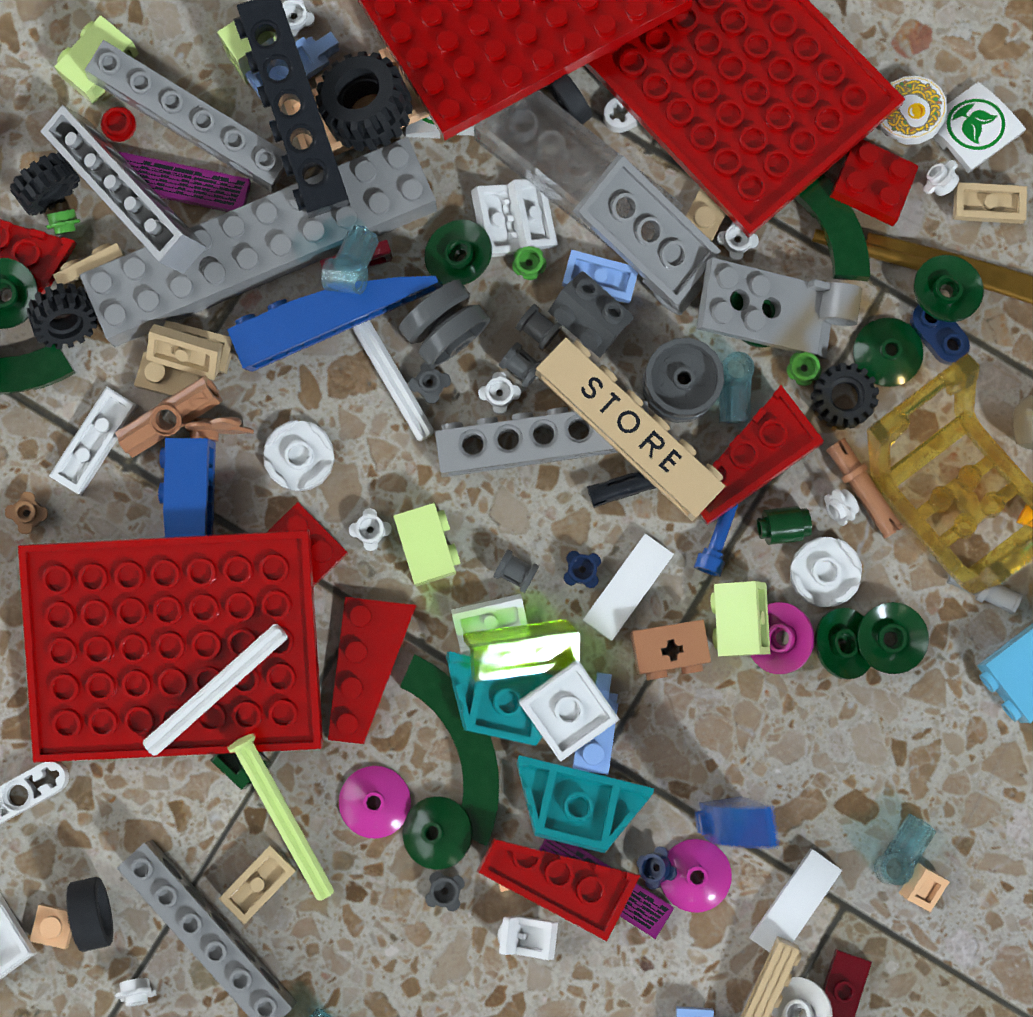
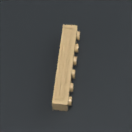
(772, 979)

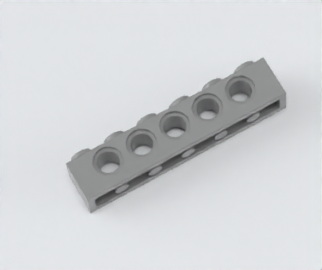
(186, 115)
(123, 190)
(456, 461)
(205, 933)

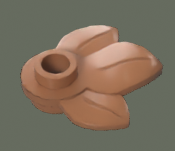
(211, 428)

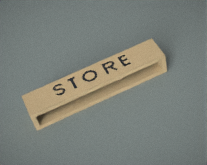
(629, 428)

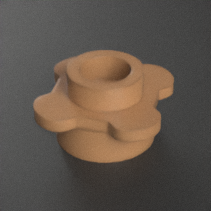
(36, 515)

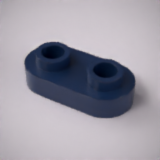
(936, 336)

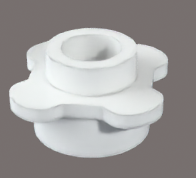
(303, 18)
(941, 178)
(735, 249)
(499, 382)
(841, 506)
(359, 529)
(135, 992)

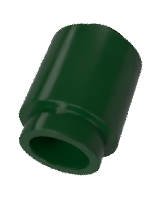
(784, 525)

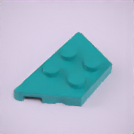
(493, 704)
(578, 804)

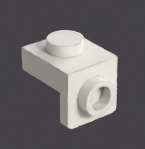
(528, 937)

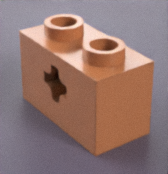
(689, 637)

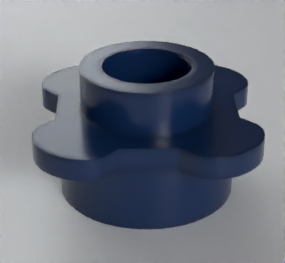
(573, 574)
(647, 871)

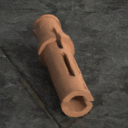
(864, 487)

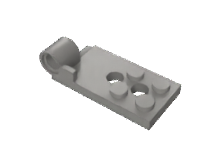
(676, 252)
(801, 307)

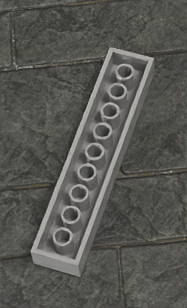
(258, 245)

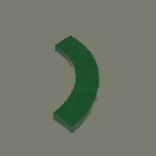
(841, 231)
(34, 370)
(474, 749)

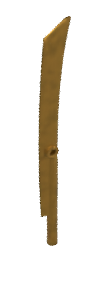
(913, 255)

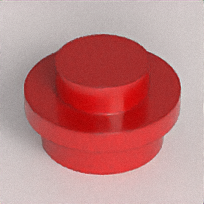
(118, 124)

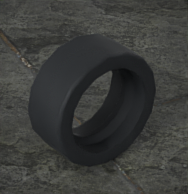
(89, 914)

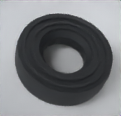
(570, 98)

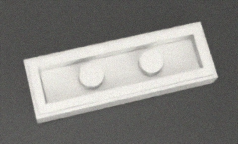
(93, 441)
(628, 587)
(796, 900)

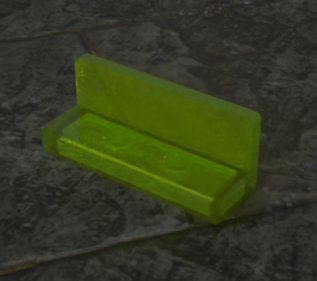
(522, 649)

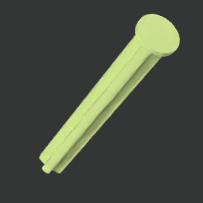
(282, 816)

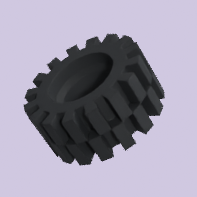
(44, 184)
(60, 302)
(862, 384)

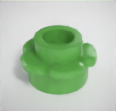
(62, 221)
(529, 253)
(813, 368)

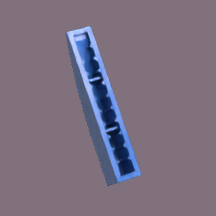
(318, 316)
(188, 486)
(737, 823)

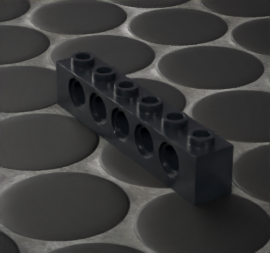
(269, 15)

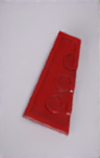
(36, 250)
(763, 450)
(366, 656)
(568, 887)

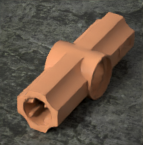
(151, 427)

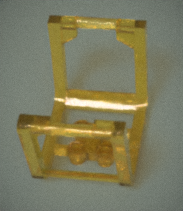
(1013, 552)

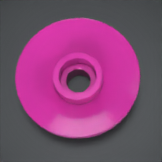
(793, 655)
(388, 788)
(716, 871)

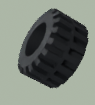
(350, 82)

